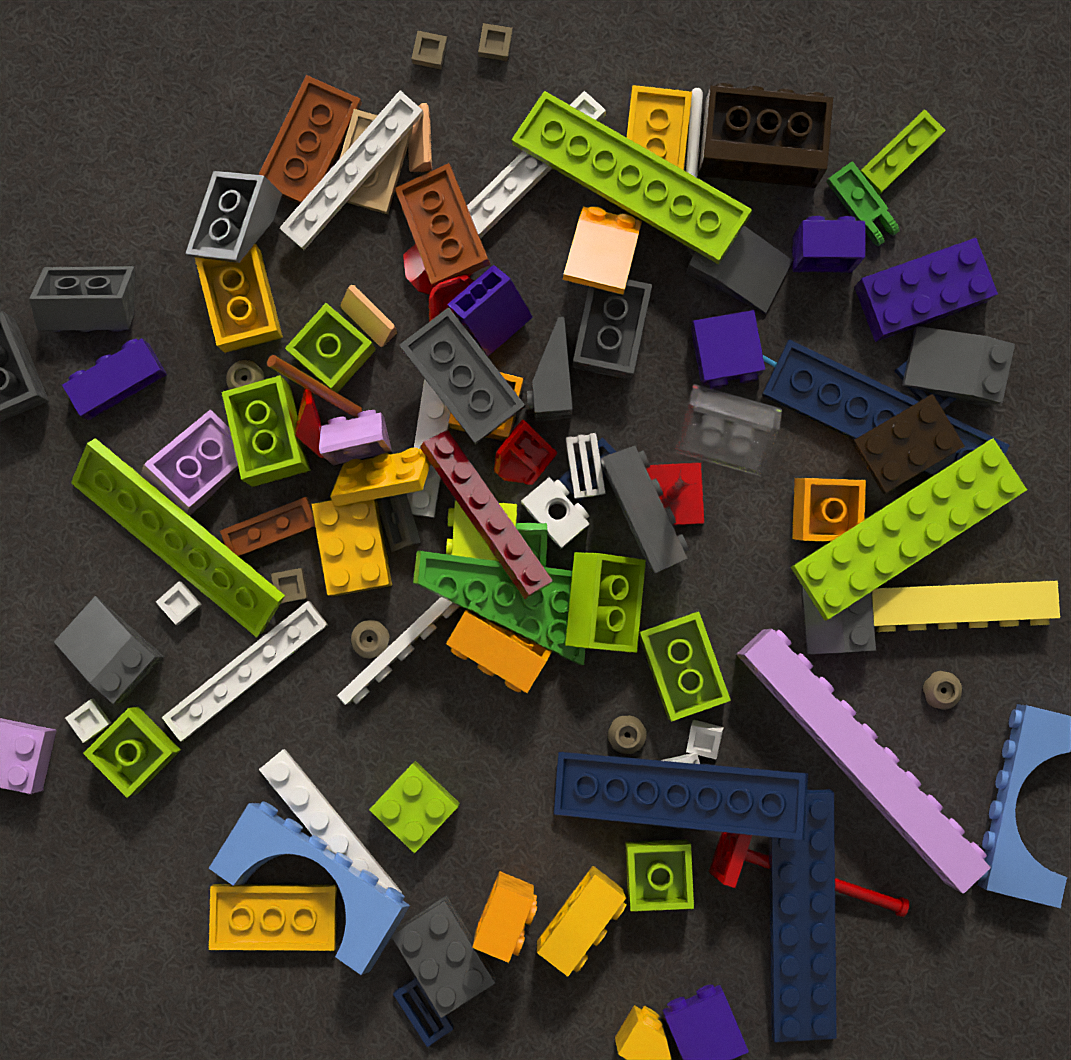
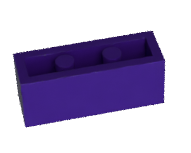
(114, 378)

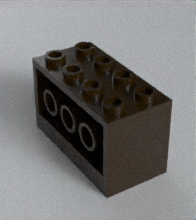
(765, 135)

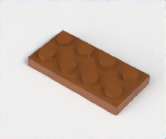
(309, 138)
(442, 225)

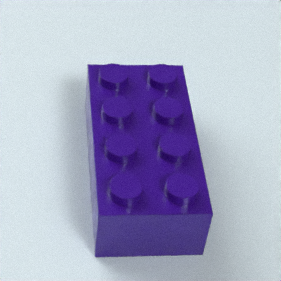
(925, 289)

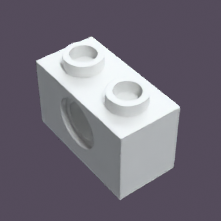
(540, 501)

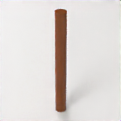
(313, 385)

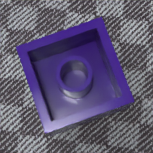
(828, 245)

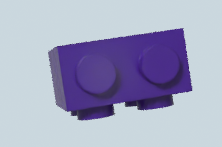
(491, 309)
(728, 349)
(705, 1026)

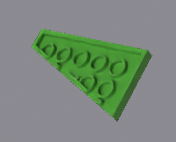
(490, 593)

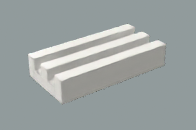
(581, 439)

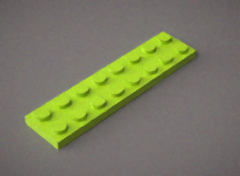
(632, 177)
(908, 529)
(176, 538)

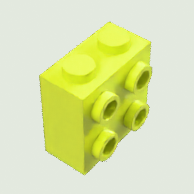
(466, 539)

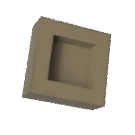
(495, 42)
(429, 50)
(291, 584)

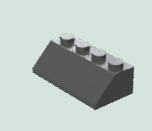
(643, 508)

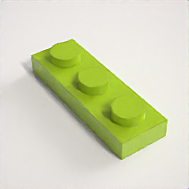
(902, 151)

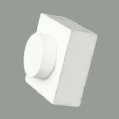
(178, 603)
(88, 720)
(704, 739)

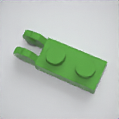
(862, 201)

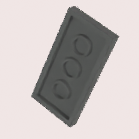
(462, 375)

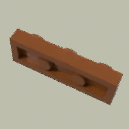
(269, 527)

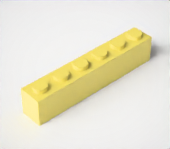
(965, 603)

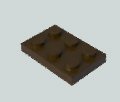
(908, 444)

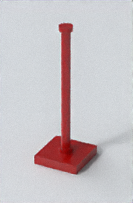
(681, 490)
(733, 851)

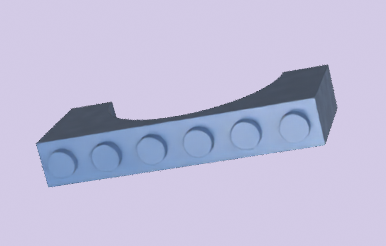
(1013, 870)
(370, 908)

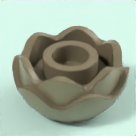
(243, 368)
(377, 632)
(933, 686)
(620, 727)

